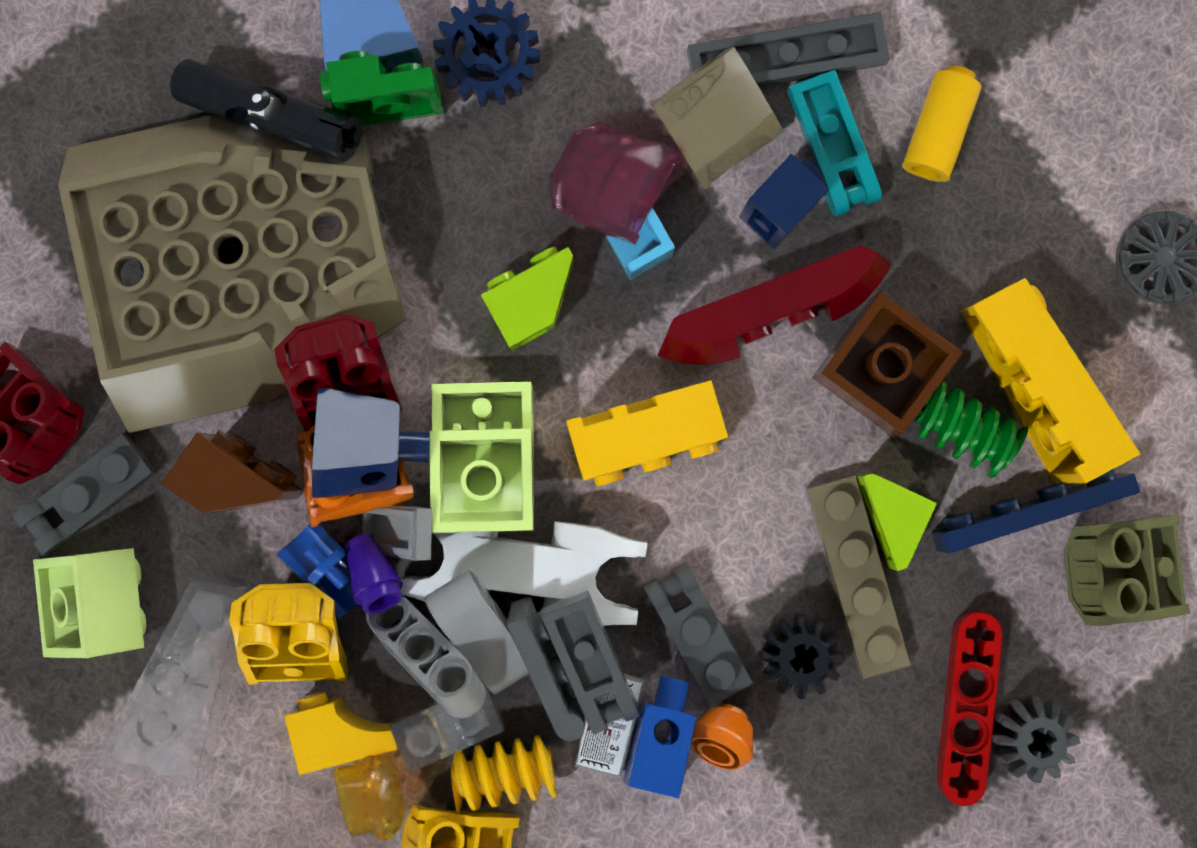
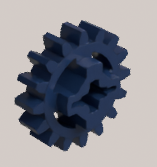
(474, 65)

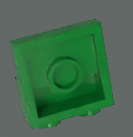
(365, 90)

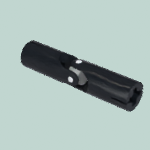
(239, 101)

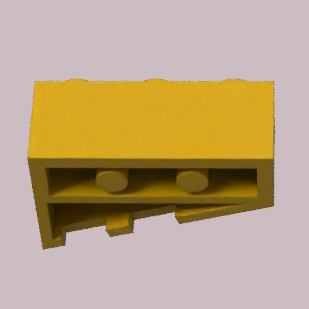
(647, 433)

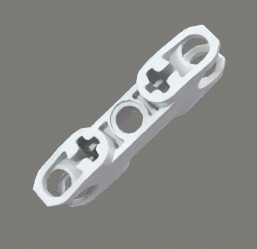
(535, 568)

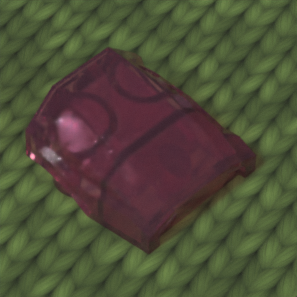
(610, 179)

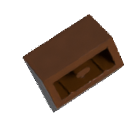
(224, 475)

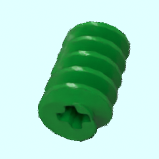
(971, 429)

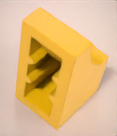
(329, 734)

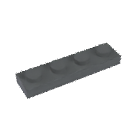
(803, 50)

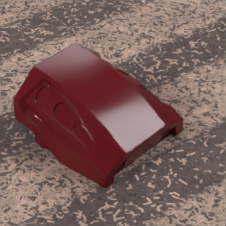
(333, 355)
(35, 418)

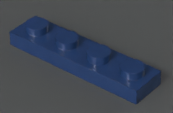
(1012, 516)

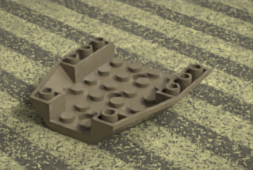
(201, 330)

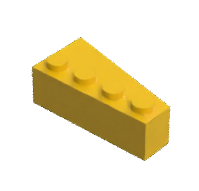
(1048, 386)

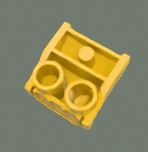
(287, 634)
(465, 829)

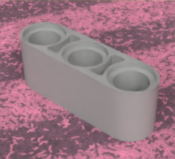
(477, 630)
(437, 670)

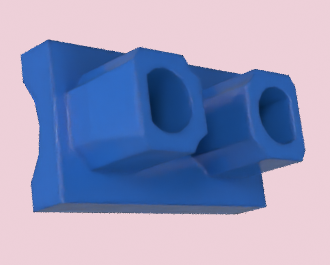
(322, 562)

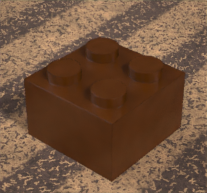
(887, 364)

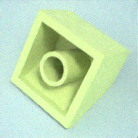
(89, 604)

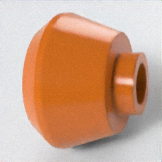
(724, 737)

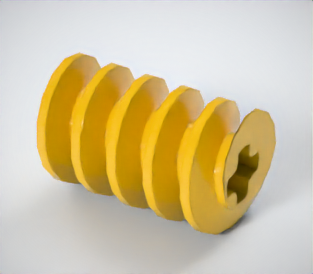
(502, 773)

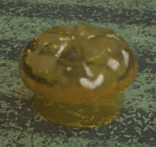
(371, 797)

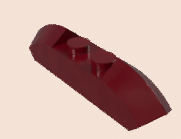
(833, 283)

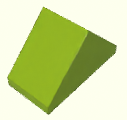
(896, 517)

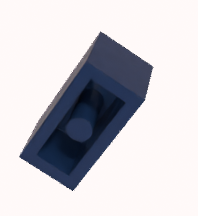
(784, 200)

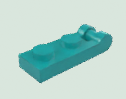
(834, 141)

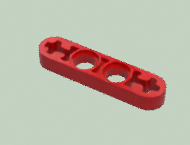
(977, 707)

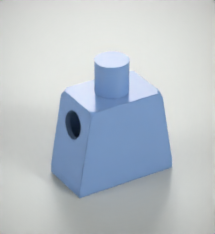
(369, 27)

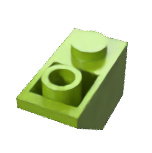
(531, 301)

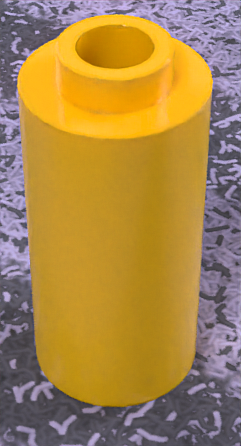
(942, 124)

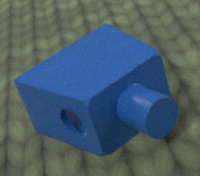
(658, 765)

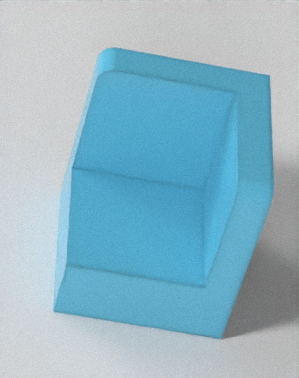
(650, 250)

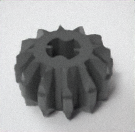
(1051, 740)

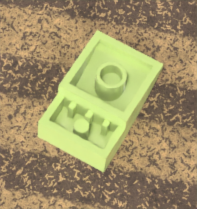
(482, 457)

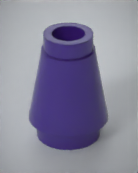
(372, 576)

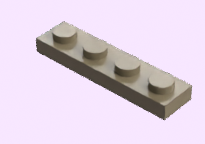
(858, 577)

